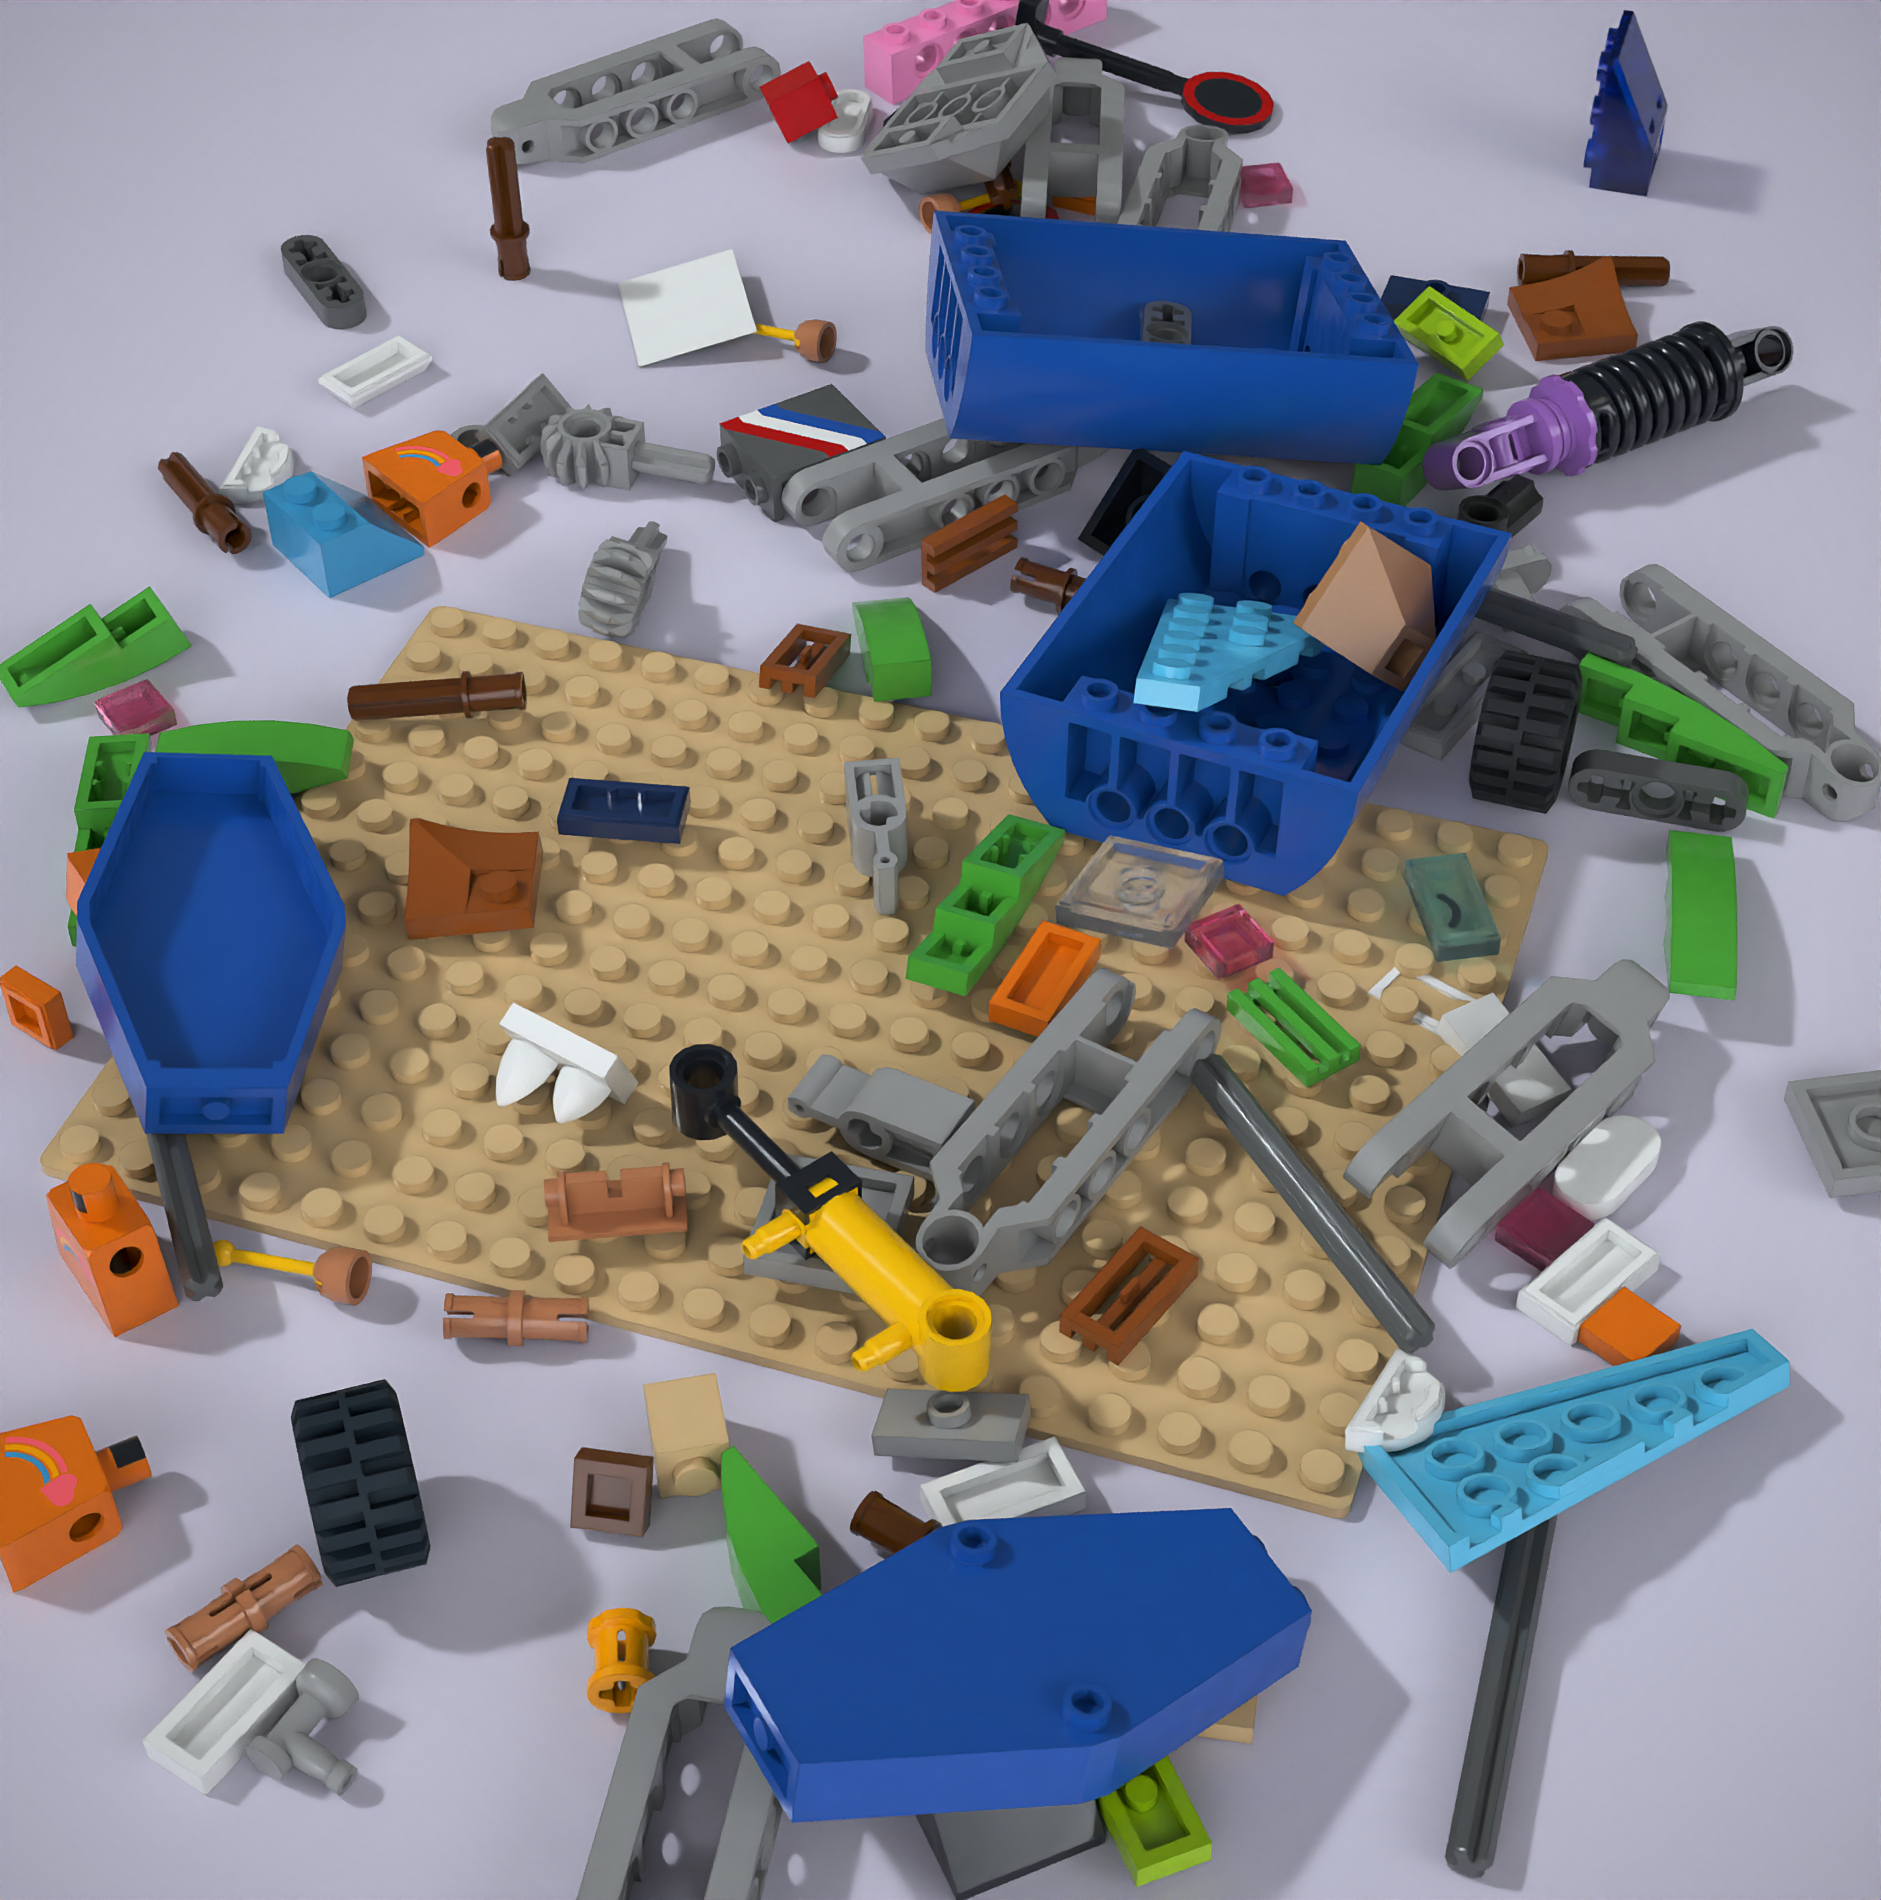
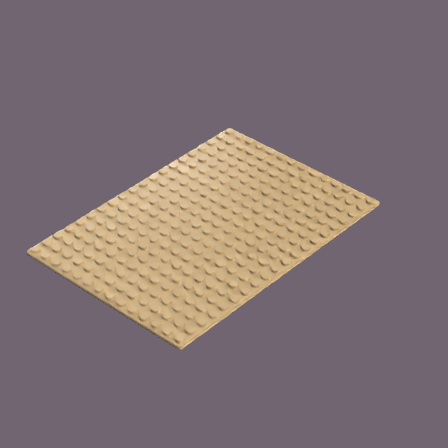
(775, 952)

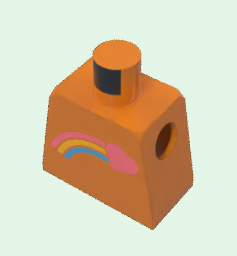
(431, 483)
(93, 1221)
(59, 1495)

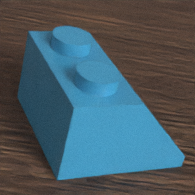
(335, 533)

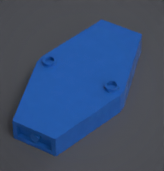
(210, 944)
(1014, 1663)

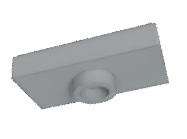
(519, 424)
(951, 1425)

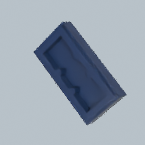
(1403, 291)
(624, 810)

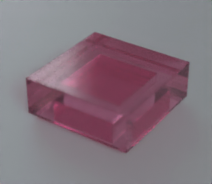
(1264, 185)
(136, 710)
(1229, 941)
(1541, 1229)

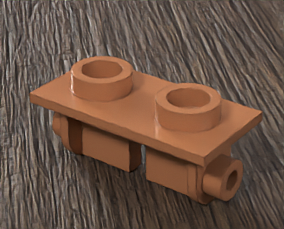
(638, 1204)

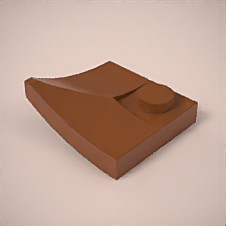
(1574, 314)
(470, 880)

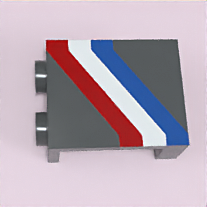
(786, 437)

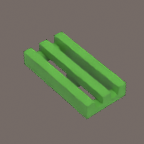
(1302, 1023)

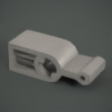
(877, 826)
(882, 1113)

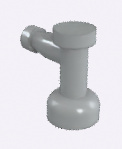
(322, 1693)

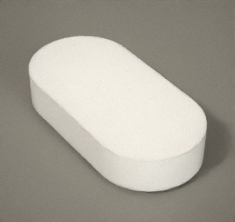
(852, 125)
(1607, 1166)

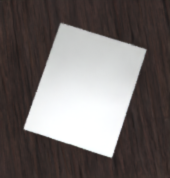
(686, 307)

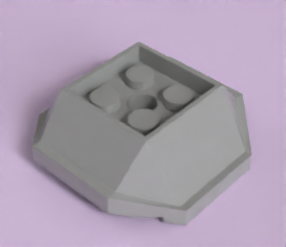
(967, 113)

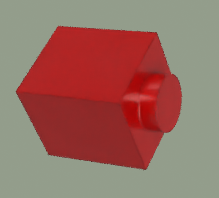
(800, 101)

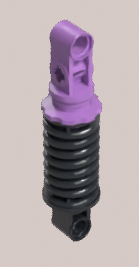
(1613, 406)

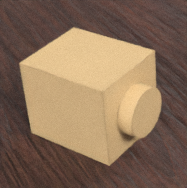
(686, 1434)

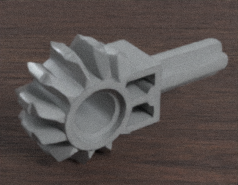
(612, 452)
(621, 582)

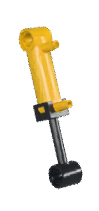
(825, 1215)

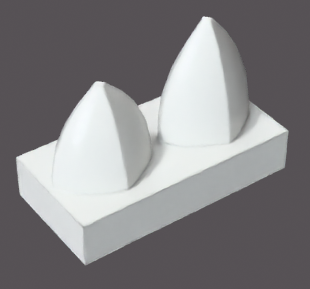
(541, 1047)

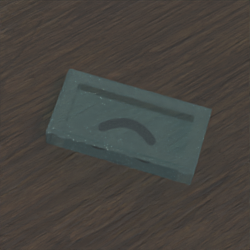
(1451, 907)

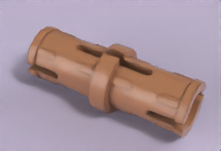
(516, 1318)
(243, 1607)

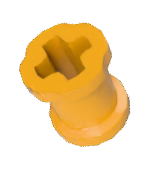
(603, 1637)

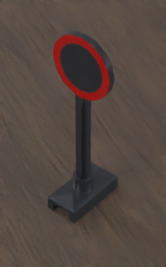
(1209, 97)

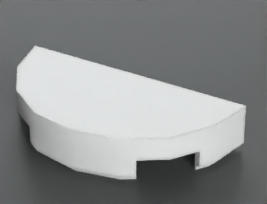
(259, 467)
(1398, 1407)

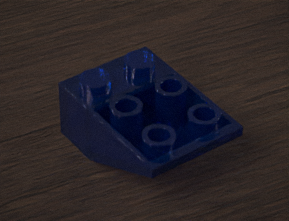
(1626, 114)

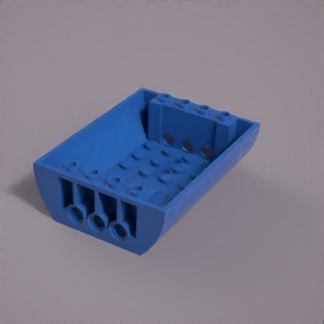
(1045, 319)
(1269, 769)

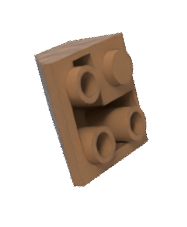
(1374, 607)

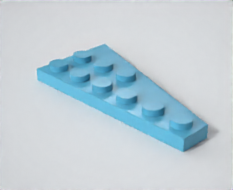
(1214, 647)
(1546, 1448)

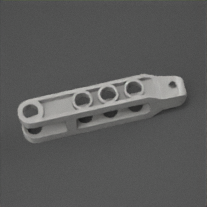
(673, 67)
(1189, 165)
(1078, 168)
(902, 504)
(1696, 635)
(1062, 1063)
(1497, 1165)
(661, 1715)

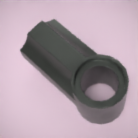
(1505, 507)

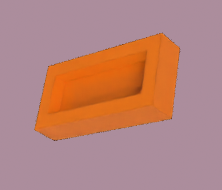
(1044, 978)

